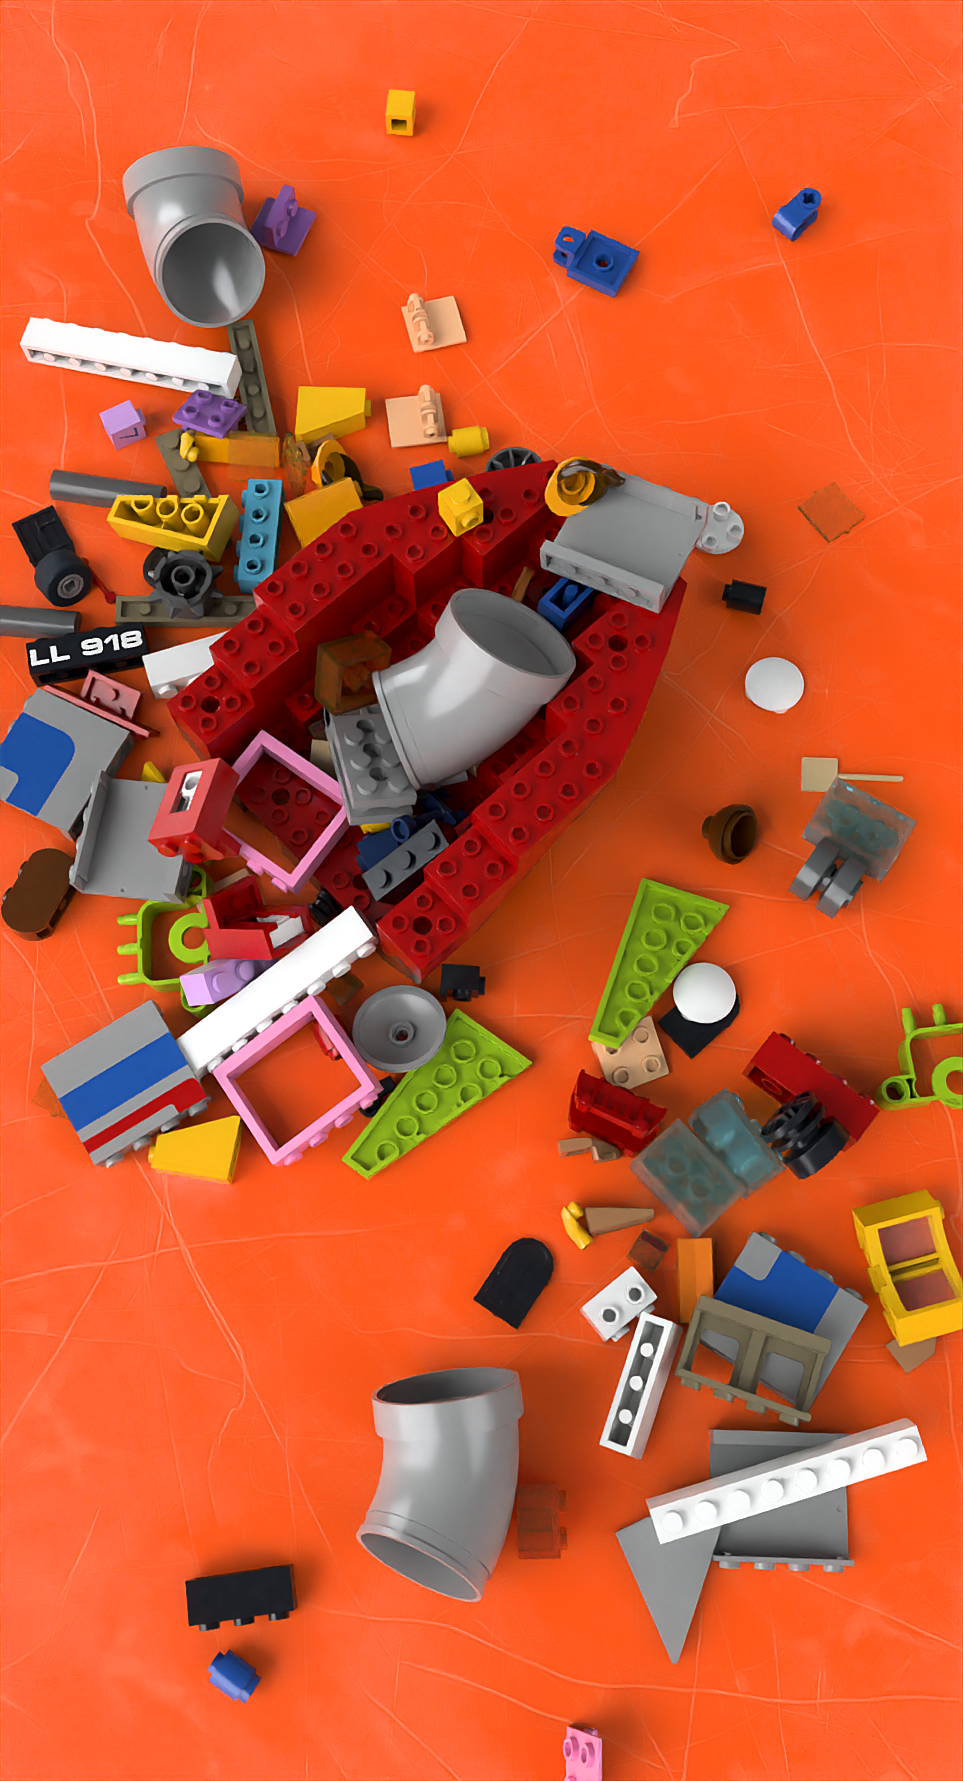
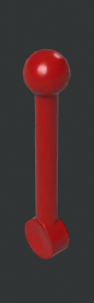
(110, 596)

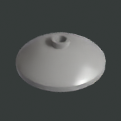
(398, 1013)

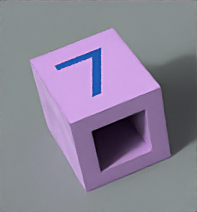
(124, 424)

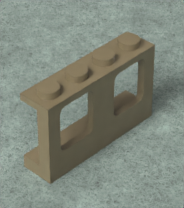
(756, 1339)

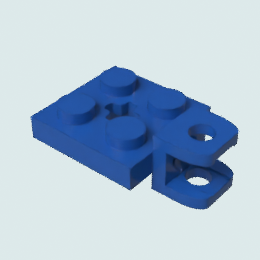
(584, 254)

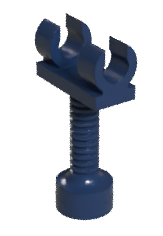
(406, 826)

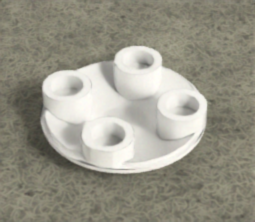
(722, 531)
(774, 684)
(704, 993)

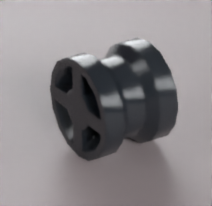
(323, 908)

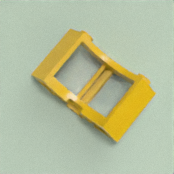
(911, 1266)

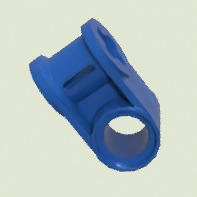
(797, 214)

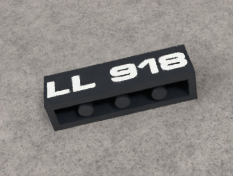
(76, 653)

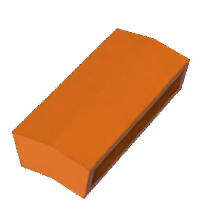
(694, 1273)

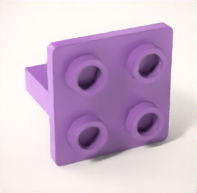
(282, 223)
(209, 414)

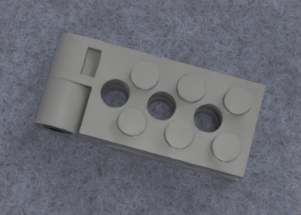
(368, 767)

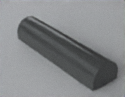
(97, 490)
(37, 622)

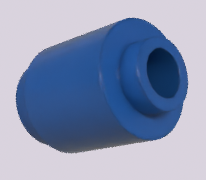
(233, 1676)

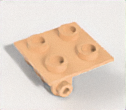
(433, 323)
(416, 419)
(637, 1060)

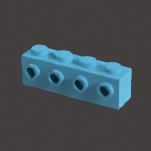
(260, 533)

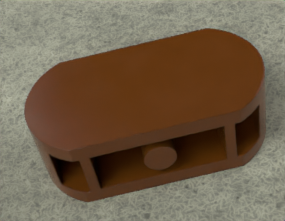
(39, 895)

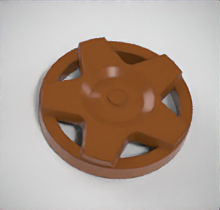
(522, 585)

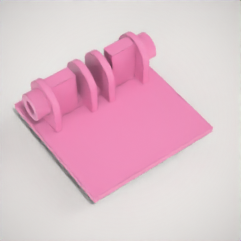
(583, 1755)

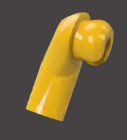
(187, 449)
(573, 1227)

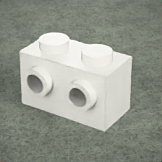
(619, 1304)

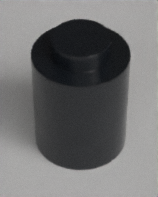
(744, 596)

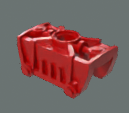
(613, 1114)

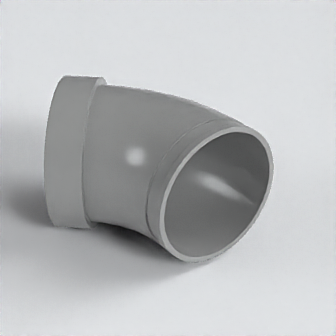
(195, 233)
(471, 684)
(445, 1476)

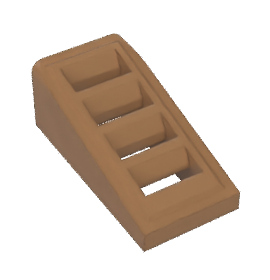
(609, 1219)

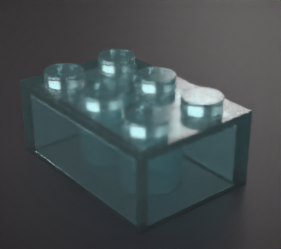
(860, 827)
(736, 1141)
(687, 1178)

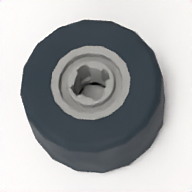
(63, 578)

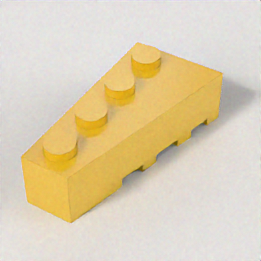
(176, 522)

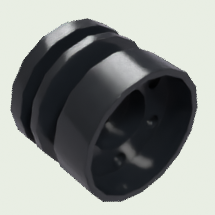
(807, 1137)

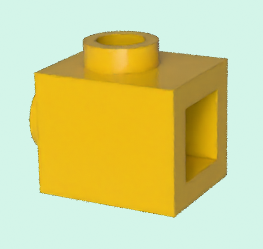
(400, 106)
(460, 507)

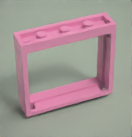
(256, 861)
(267, 1041)

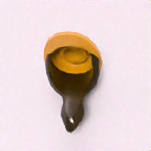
(334, 464)
(579, 484)

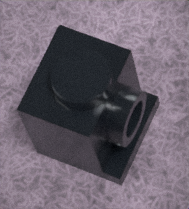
(461, 982)

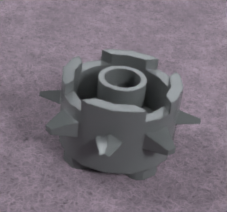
(185, 584)

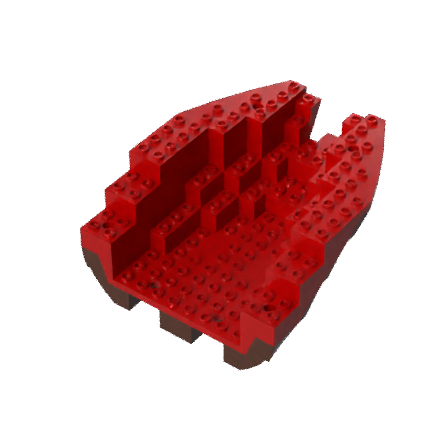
(394, 575)

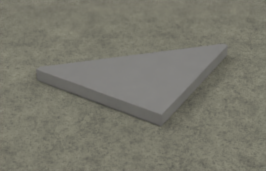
(668, 1576)

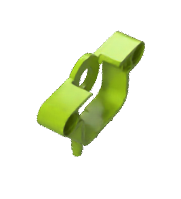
(143, 946)
(905, 1083)

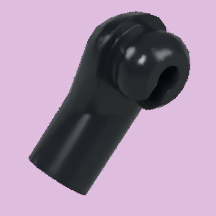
(389, 1086)

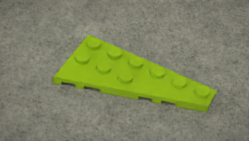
(656, 944)
(432, 1096)

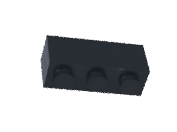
(403, 868)
(241, 1596)

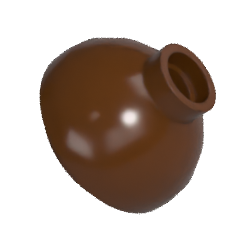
(731, 832)

